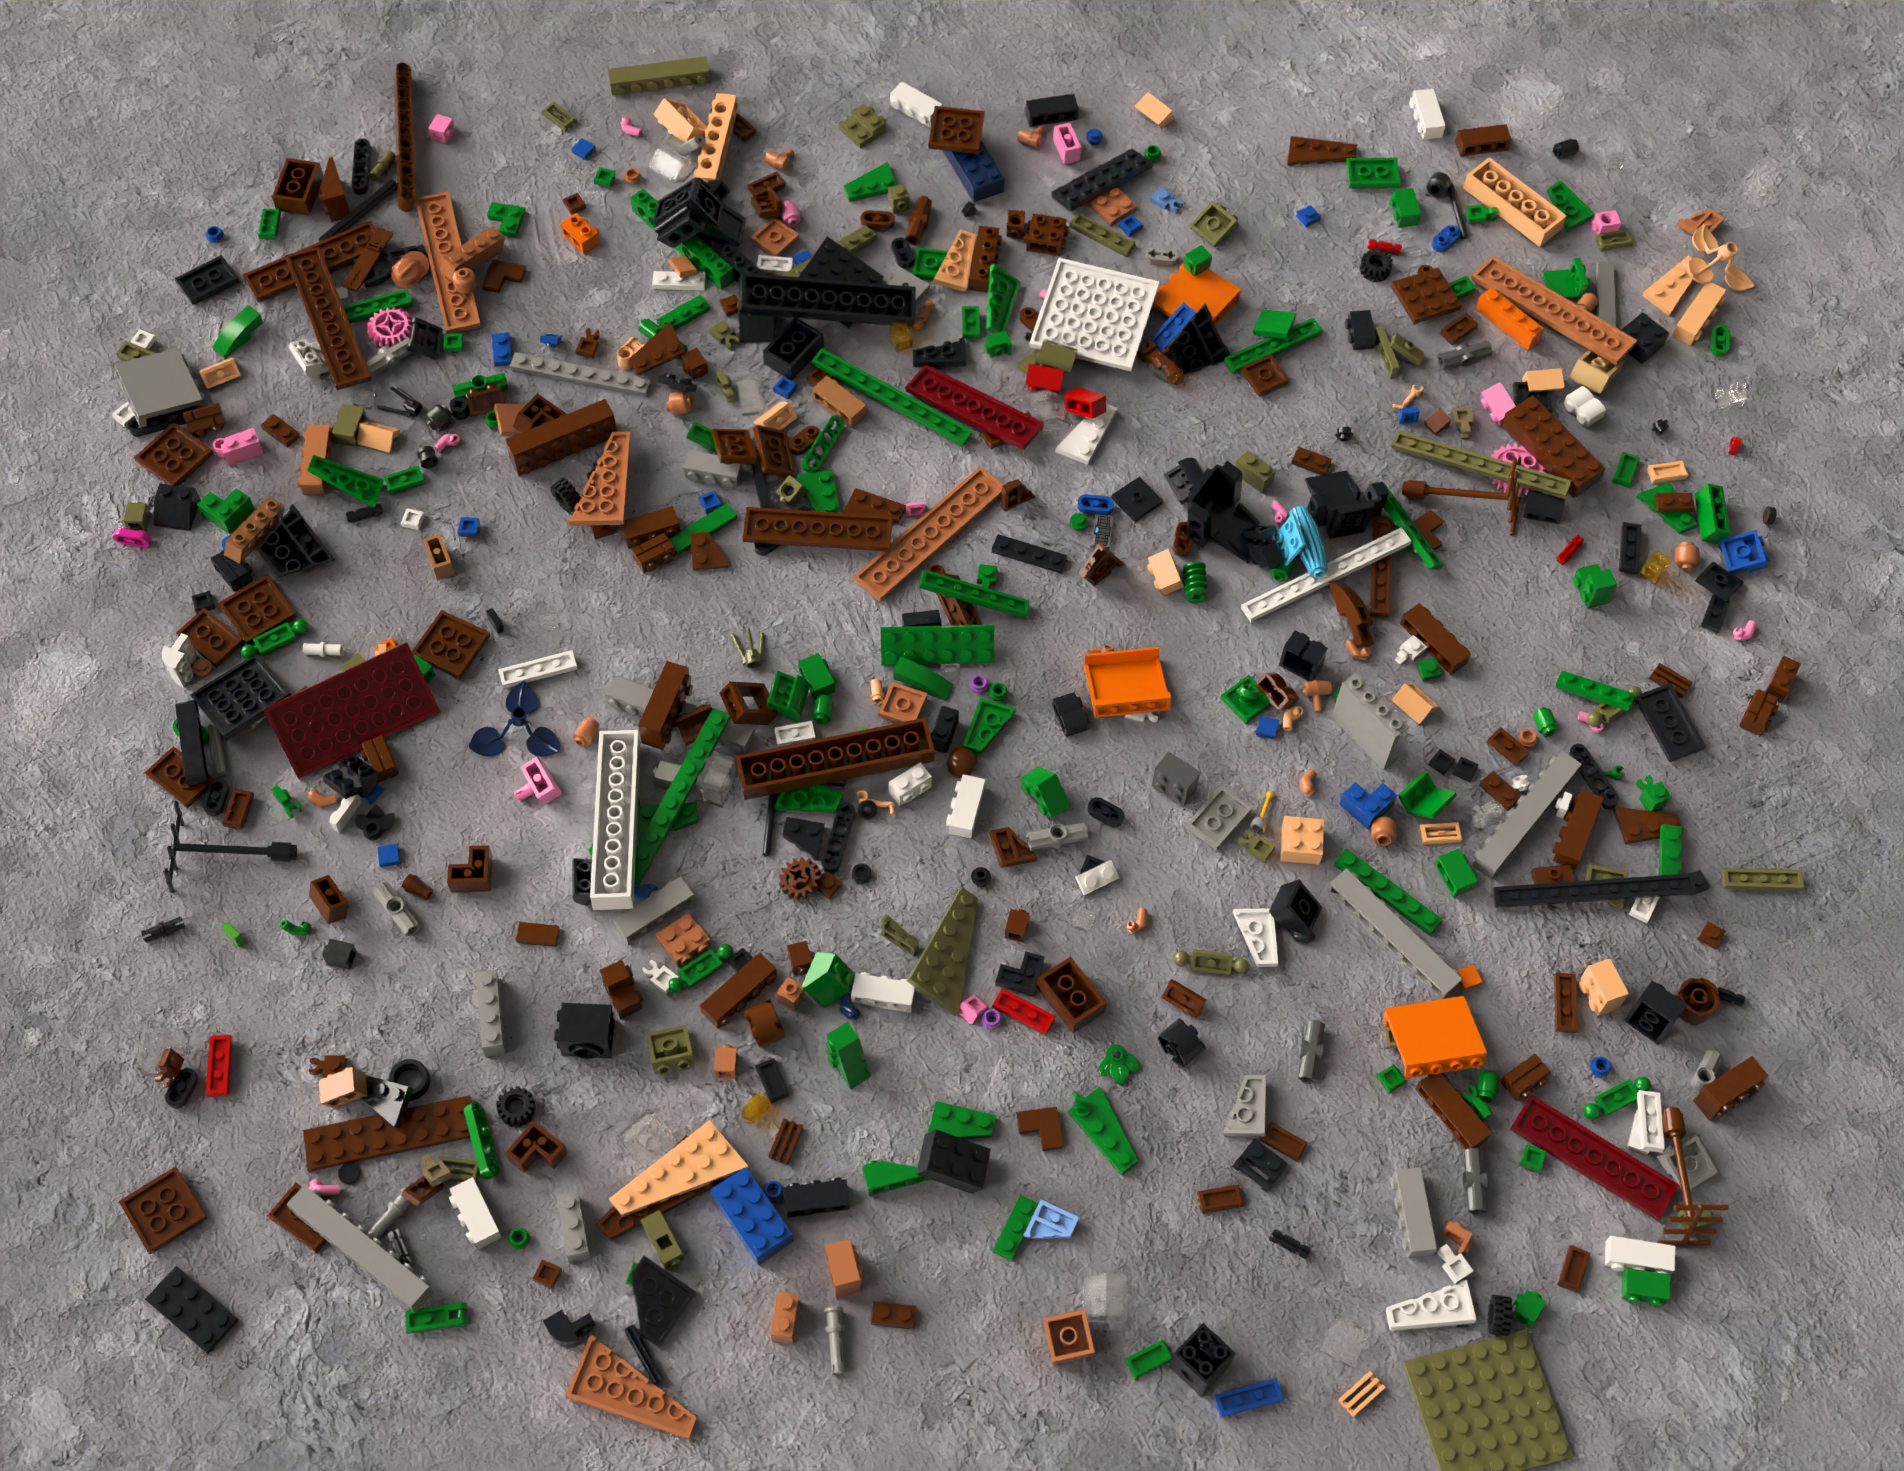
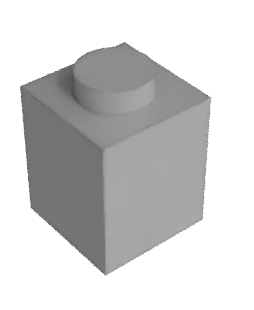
(665, 774)

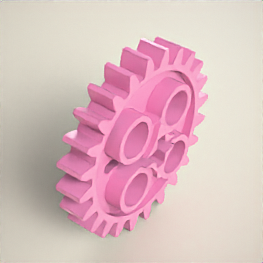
(1516, 452)

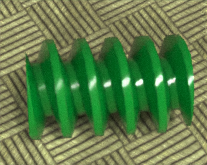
(1195, 582)

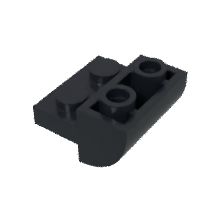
(1184, 477)
(352, 778)
(581, 880)

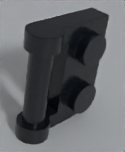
(430, 338)
(1262, 1159)

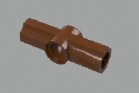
(918, 220)

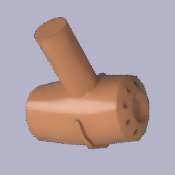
(1031, 138)
(778, 160)
(1316, 689)

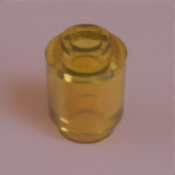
(755, 1108)

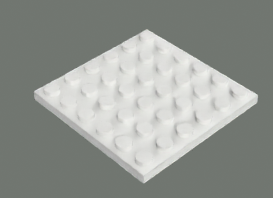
(1096, 313)

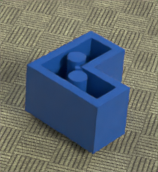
(1367, 806)

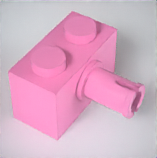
(539, 782)

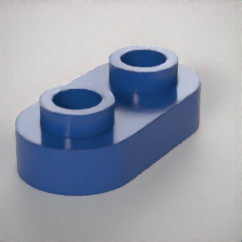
(1448, 236)
(1095, 504)

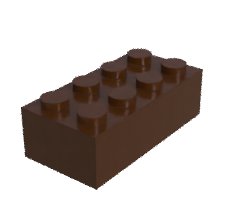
(665, 705)

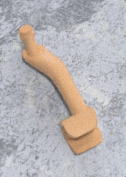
(1414, 393)
(882, 804)

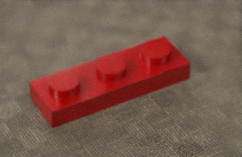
(1023, 1011)
(219, 1066)

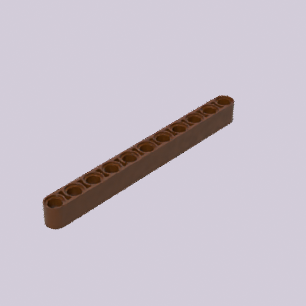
(404, 137)

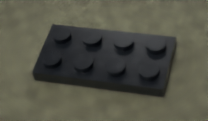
(1670, 722)
(191, 1309)

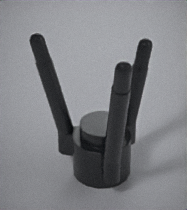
(411, 406)

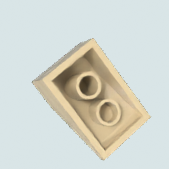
(1594, 372)

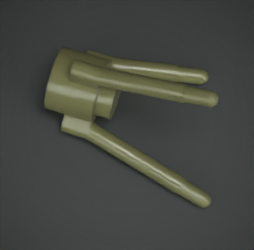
(752, 658)

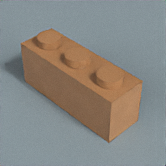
(839, 401)

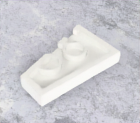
(1259, 934)

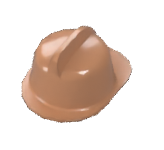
(410, 269)

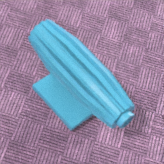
(1301, 537)

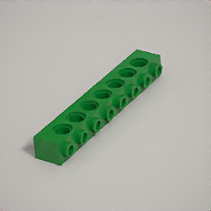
(697, 252)

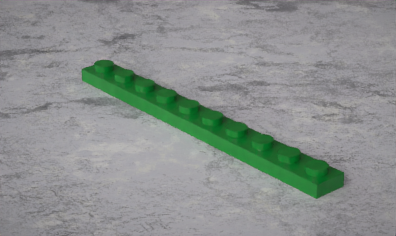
(892, 397)
(678, 792)

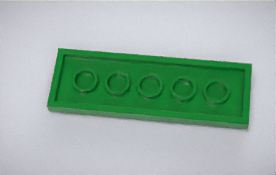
(938, 644)

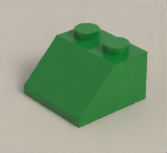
(827, 979)

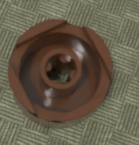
(1700, 998)
(764, 1023)

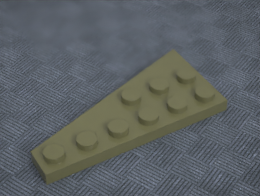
(944, 960)

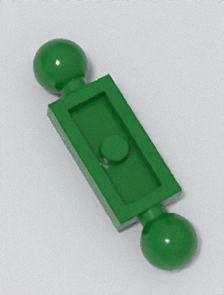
(275, 639)
(700, 968)
(1616, 1098)

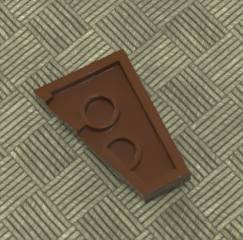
(1642, 824)

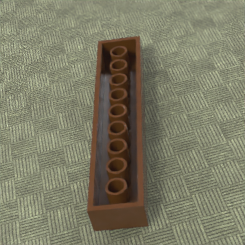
(835, 758)

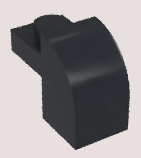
(565, 1333)

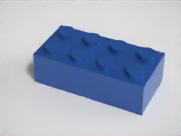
(752, 1215)

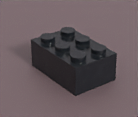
(793, 348)
(1655, 1012)
(953, 1161)

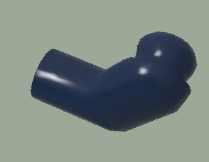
(847, 1009)

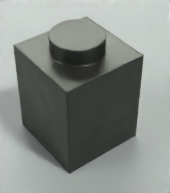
(339, 954)

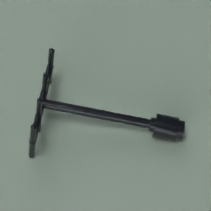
(277, 851)

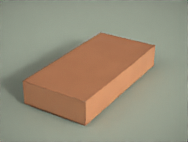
(683, 266)

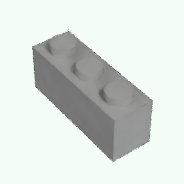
(709, 469)
(573, 1227)

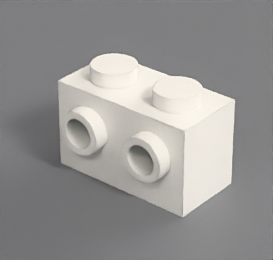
(910, 784)

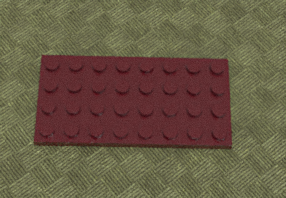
(350, 709)

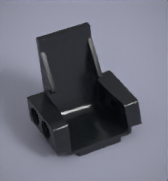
(698, 207)
(1338, 506)
(1214, 511)

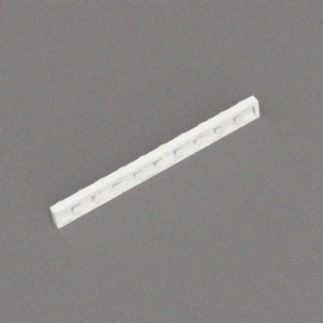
(1336, 570)

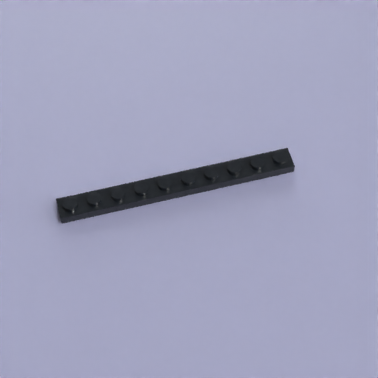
(1594, 890)

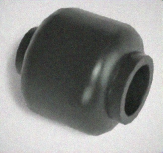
(1438, 184)
(439, 417)

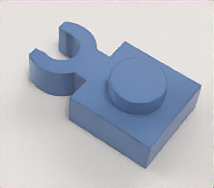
(1165, 199)

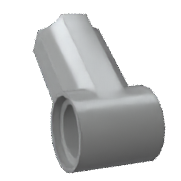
(1707, 1069)

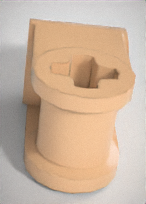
(627, 351)

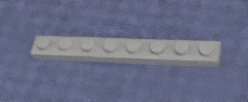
(580, 374)

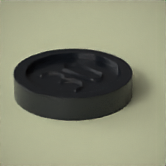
(348, 1173)

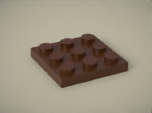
(956, 129)
(1426, 295)
(173, 455)
(257, 609)
(451, 644)
(162, 1210)

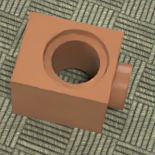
(790, 994)
(725, 1062)

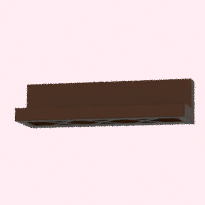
(956, 609)

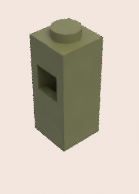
(662, 1240)

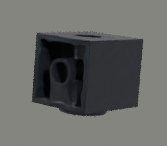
(585, 1030)
(1202, 1359)

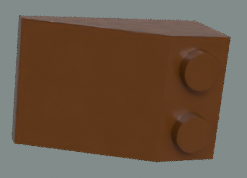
(333, 193)

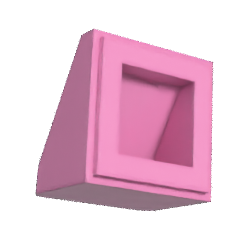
(915, 509)
(972, 1009)

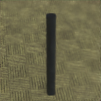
(1457, 211)
(769, 825)

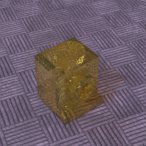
(900, 333)
(1656, 566)

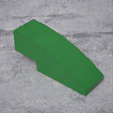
(237, 331)
(922, 679)

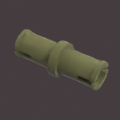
(382, 165)

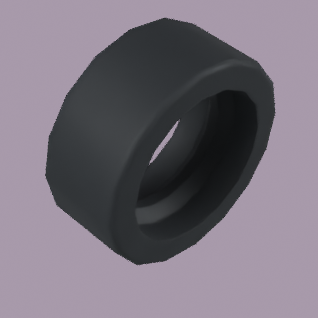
(408, 1064)

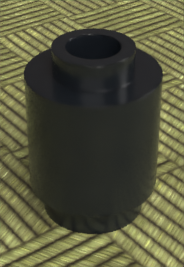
(1566, 148)

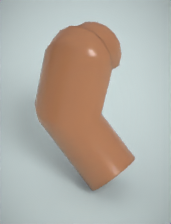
(1361, 654)
(321, 800)

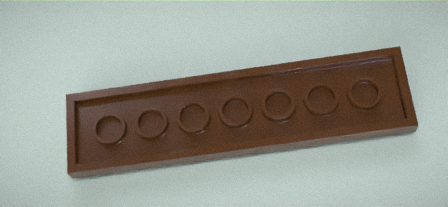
(336, 251)
(817, 529)
(376, 1137)

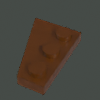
(657, 351)
(871, 504)

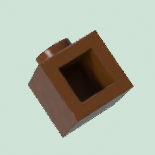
(694, 364)

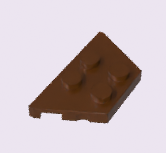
(1099, 564)

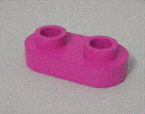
(132, 538)

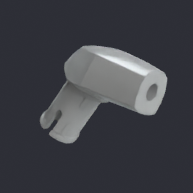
(686, 147)

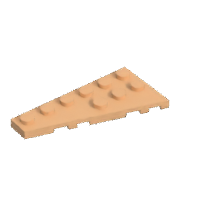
(686, 1167)

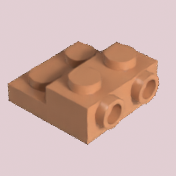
(683, 940)

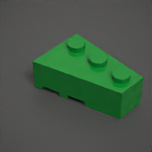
(845, 1054)

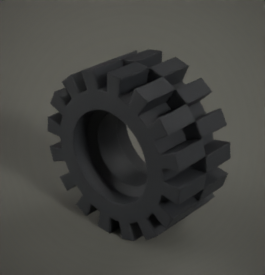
(1379, 258)
(565, 494)
(518, 1118)
(1500, 1315)

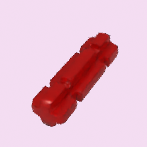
(1385, 246)
(1570, 549)

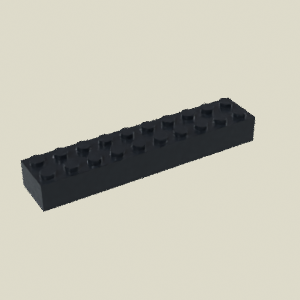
(826, 299)

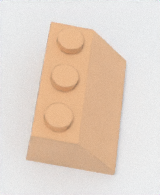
(679, 120)

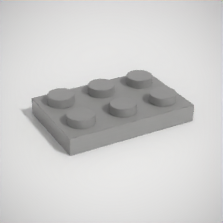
(1218, 817)

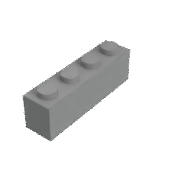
(654, 910)
(490, 1013)
(1414, 1212)

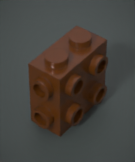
(1046, 234)

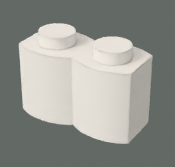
(1584, 406)

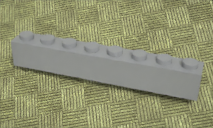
(634, 699)
(1526, 815)
(1394, 934)
(359, 1248)

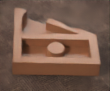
(1708, 217)

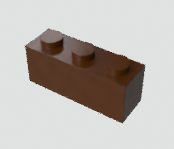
(1483, 140)
(647, 526)

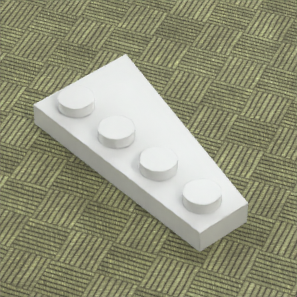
(1086, 437)
(1441, 1308)

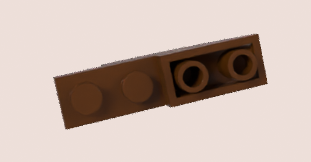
(1358, 616)

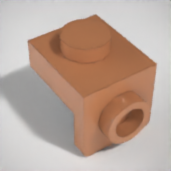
(1458, 1234)

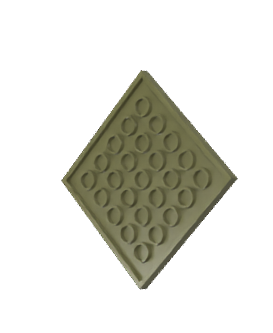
(1488, 1406)

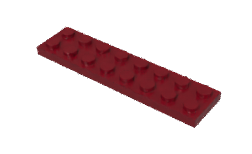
(974, 407)
(1594, 1157)

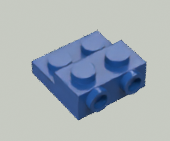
(1744, 552)

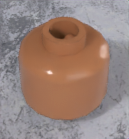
(464, 280)
(680, 403)
(1687, 555)
(1383, 831)

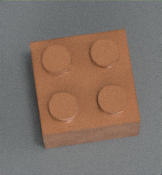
(843, 1269)
(1068, 1337)

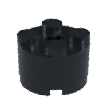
(1181, 1042)

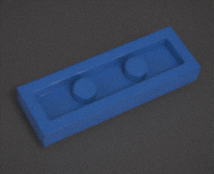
(1173, 326)
(1248, 1398)

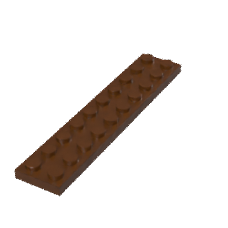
(328, 318)

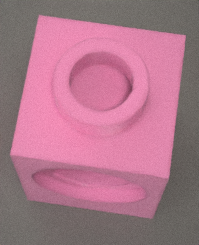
(441, 129)
(1606, 222)

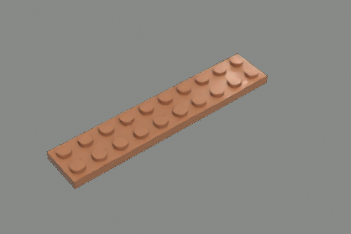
(441, 238)
(1555, 310)
(929, 534)

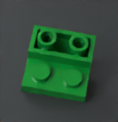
(788, 695)

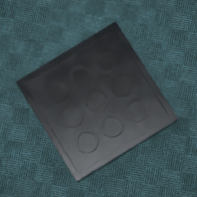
(837, 263)
(239, 696)

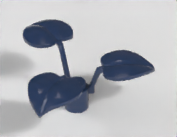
(520, 703)

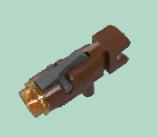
(1160, 363)

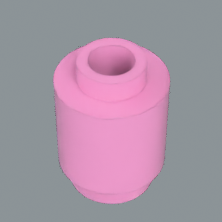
(790, 214)

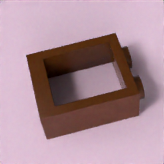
(740, 714)

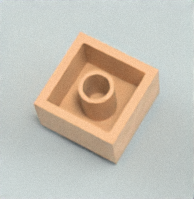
(1302, 840)
(1603, 987)

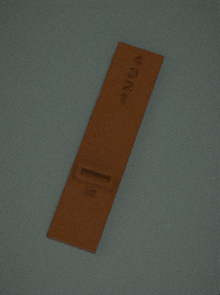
(367, 259)

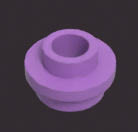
(979, 679)
(991, 1014)

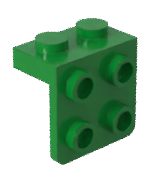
(1570, 282)
(1424, 798)

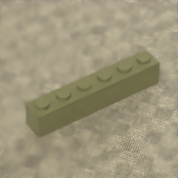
(659, 75)

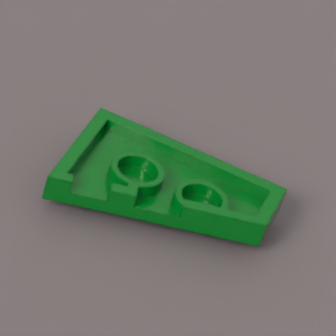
(810, 800)

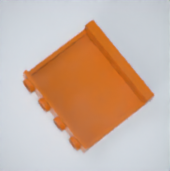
(1196, 291)
(1126, 682)
(1436, 1036)

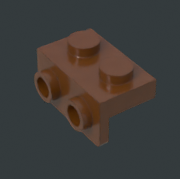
(768, 205)
(484, 400)
(692, 723)

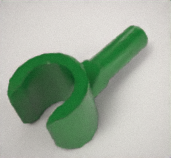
(1614, 773)
(1080, 1102)

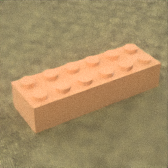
(1514, 202)

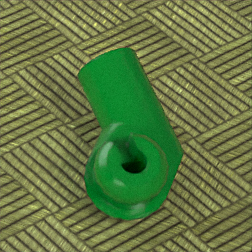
(292, 929)

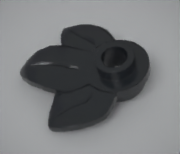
(374, 821)

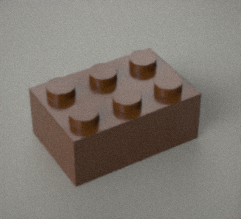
(297, 186)
(1071, 994)
(1731, 1089)

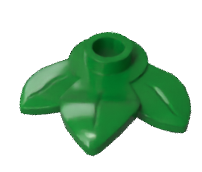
(1118, 1067)

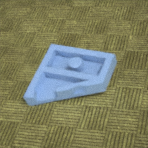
(1050, 1223)

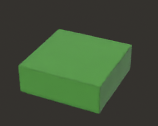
(233, 934)

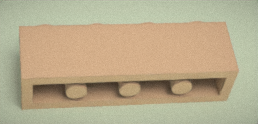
(1699, 312)

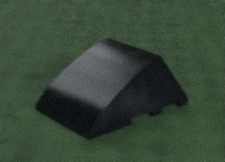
(1198, 343)
(293, 546)

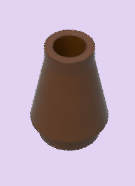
(415, 886)

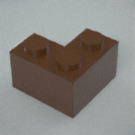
(536, 413)
(473, 876)
(619, 986)
(536, 1143)

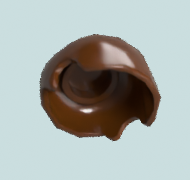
(961, 762)

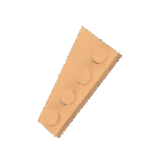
(956, 266)
(1670, 288)

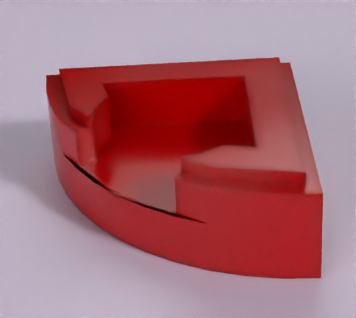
(1735, 444)

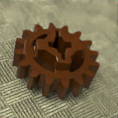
(800, 886)

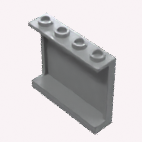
(158, 384)
(1368, 720)

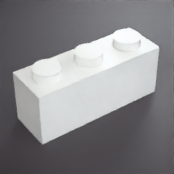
(913, 103)
(1427, 114)
(965, 806)
(882, 992)
(474, 1214)
(1639, 1255)

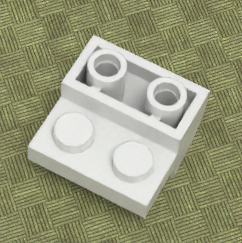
(309, 357)
(179, 660)

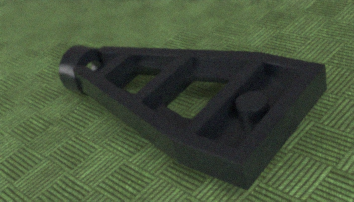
(376, 277)

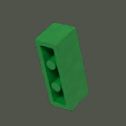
(1712, 513)

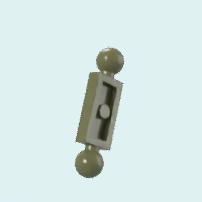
(1607, 712)
(1211, 961)

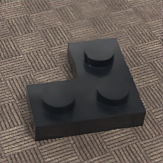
(679, 384)
(1021, 979)

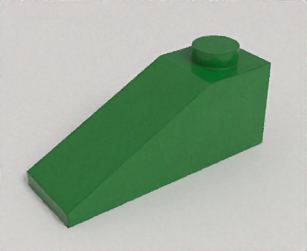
(889, 1176)

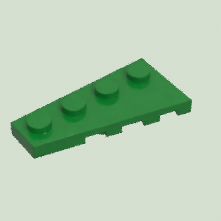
(1001, 298)
(1105, 1131)

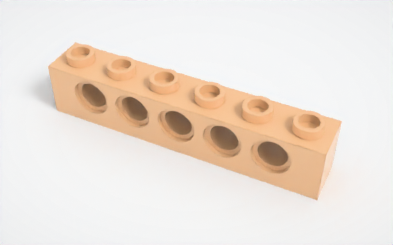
(717, 137)

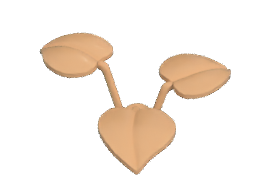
(1700, 272)

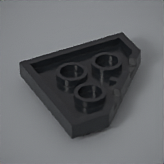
(658, 1300)

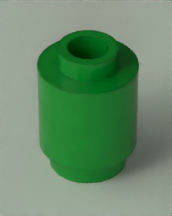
(1282, 572)
(822, 709)
(1545, 722)
(1488, 1086)

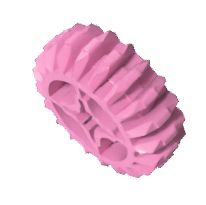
(380, 327)

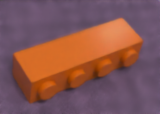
(1509, 318)

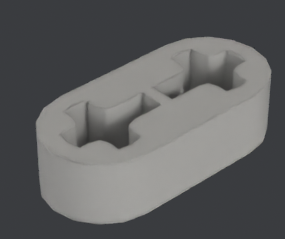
(1161, 256)

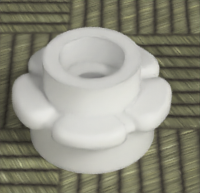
(1521, 782)

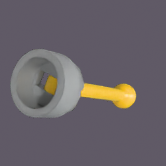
(1259, 824)

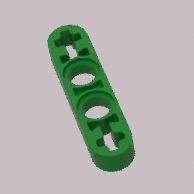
(823, 444)
(487, 1160)

